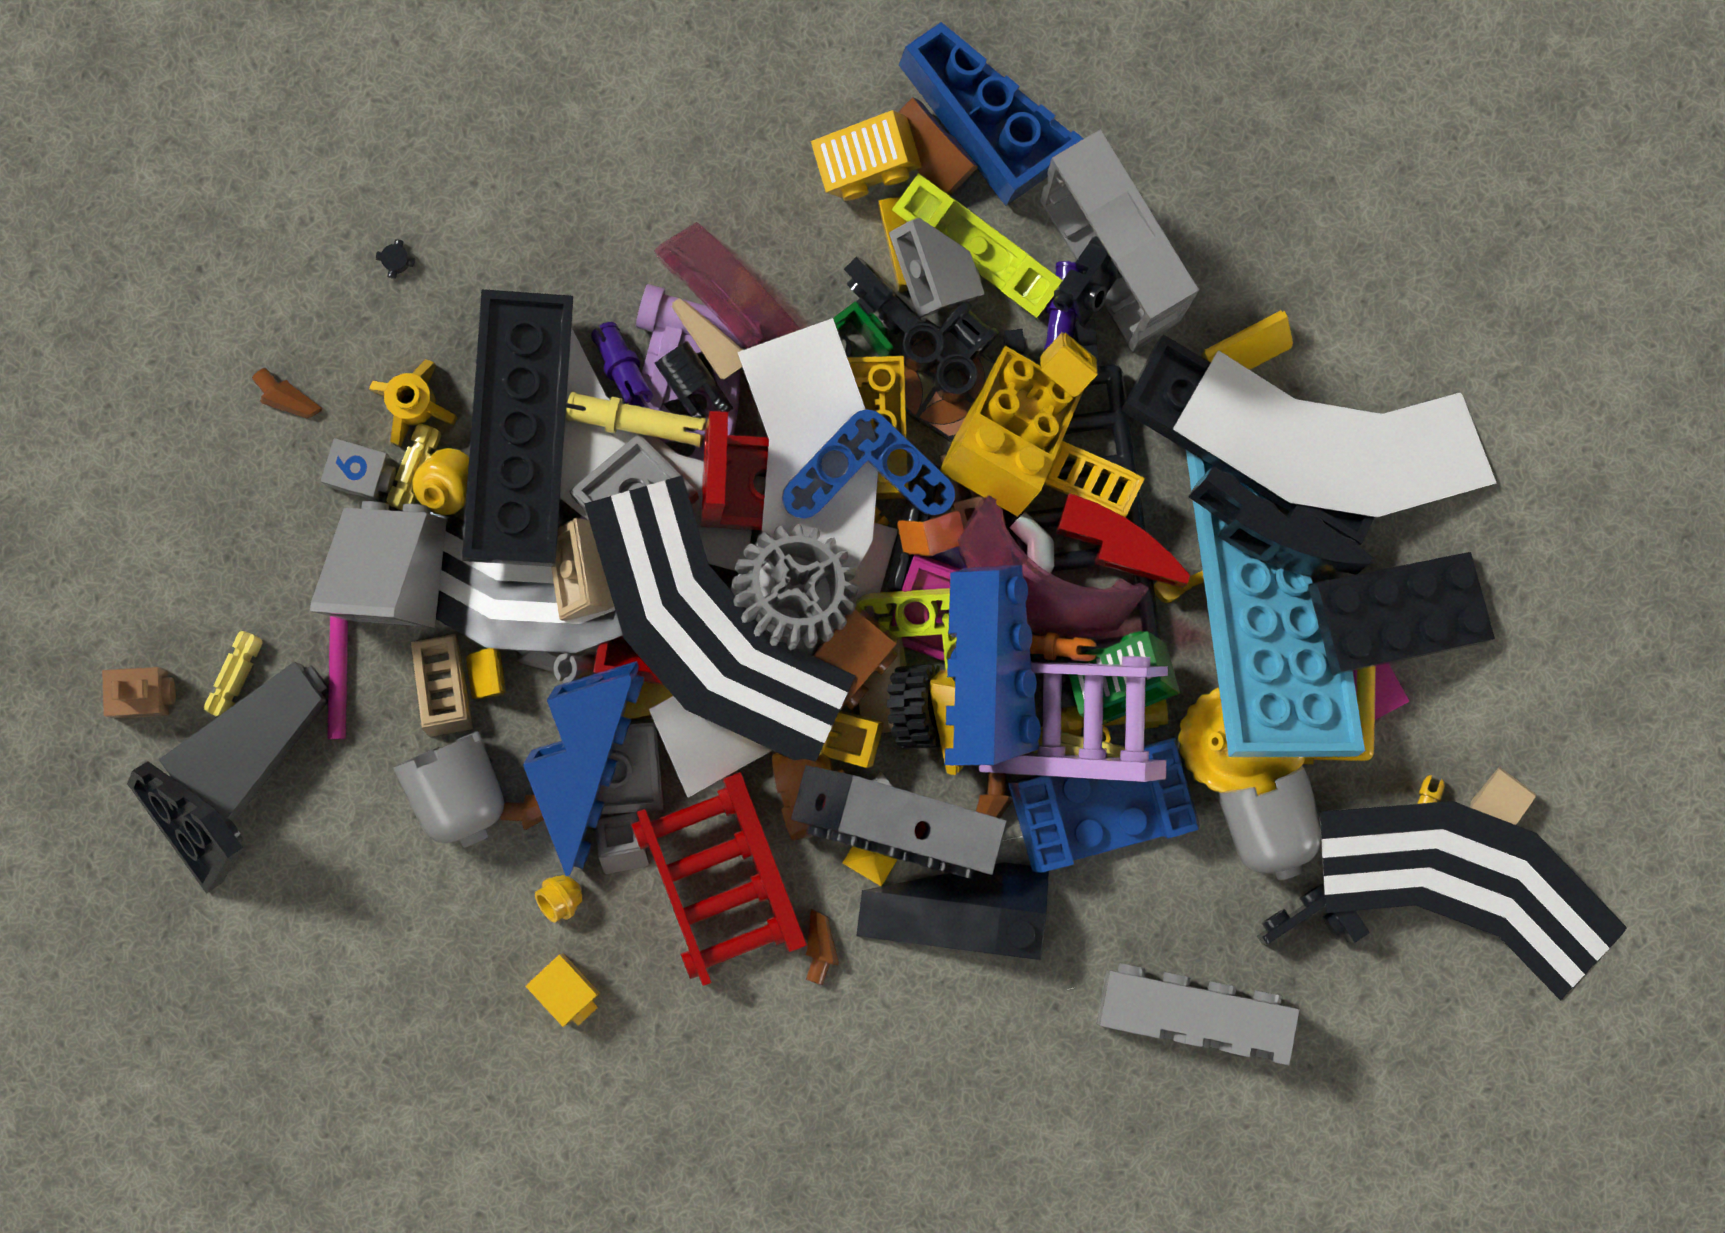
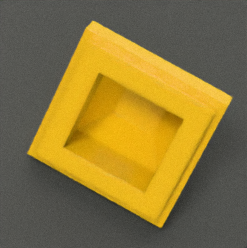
(870, 864)

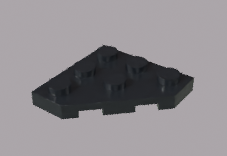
(189, 824)

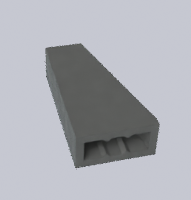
(247, 742)

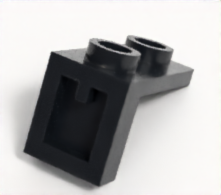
(1339, 923)

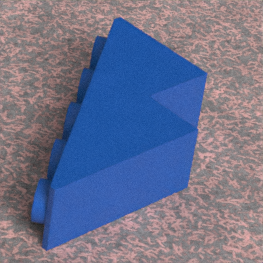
(571, 771)

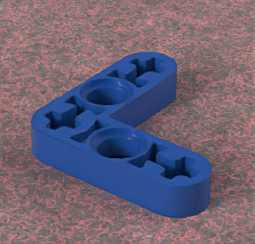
(876, 454)

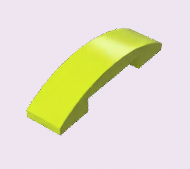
(993, 254)

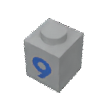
(358, 470)

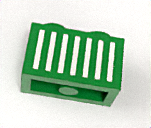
(1114, 687)

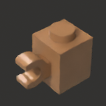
(137, 692)

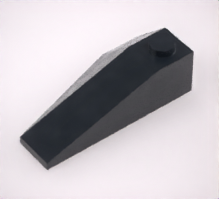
(979, 914)

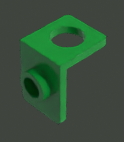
(868, 326)

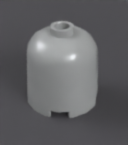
(453, 791)
(1275, 828)

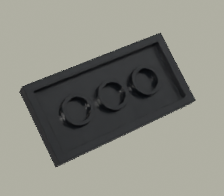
(1401, 613)

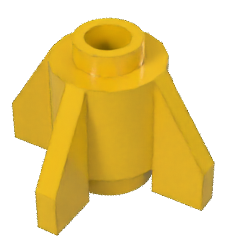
(419, 409)

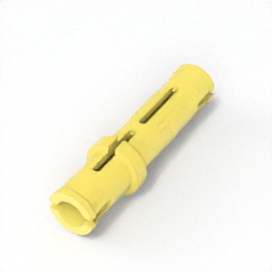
(635, 419)

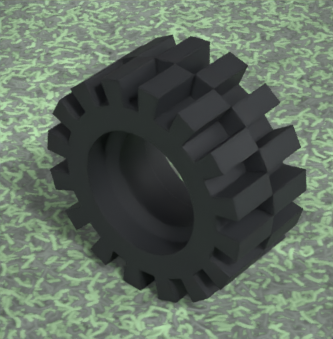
(912, 707)

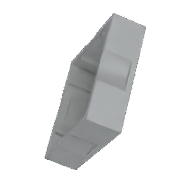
(1095, 197)

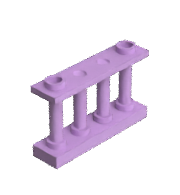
(1092, 758)

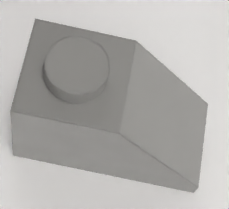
(935, 268)

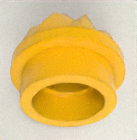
(559, 897)

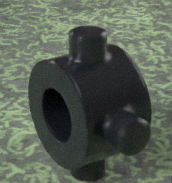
(395, 259)

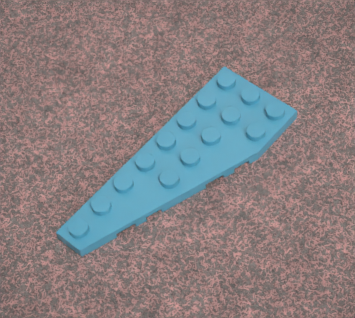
(1270, 654)

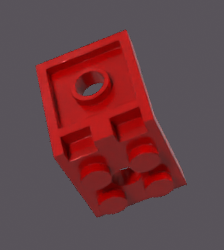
(728, 477)

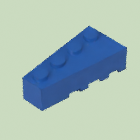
(985, 112)
(991, 667)

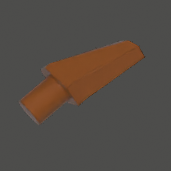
(284, 395)
(995, 801)
(526, 812)
(820, 947)

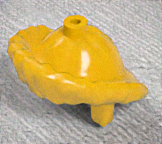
(1207, 757)

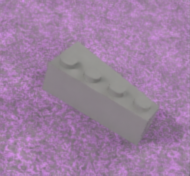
(1198, 1015)

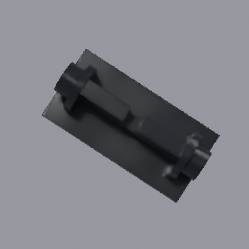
(1087, 291)

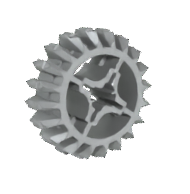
(778, 553)

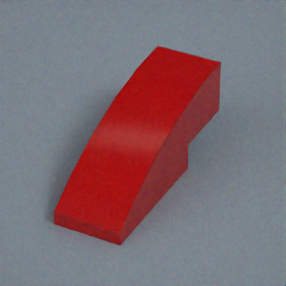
(1120, 542)

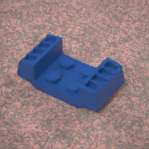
(1088, 816)

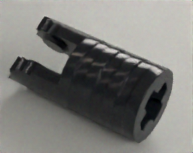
(685, 375)

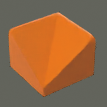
(931, 535)

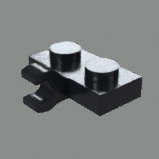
(876, 294)

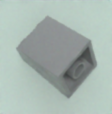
(383, 566)

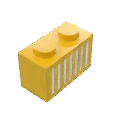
(866, 155)

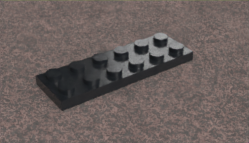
(1161, 397)
(518, 428)

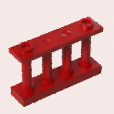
(763, 886)

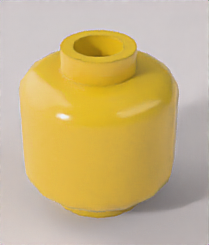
(443, 481)

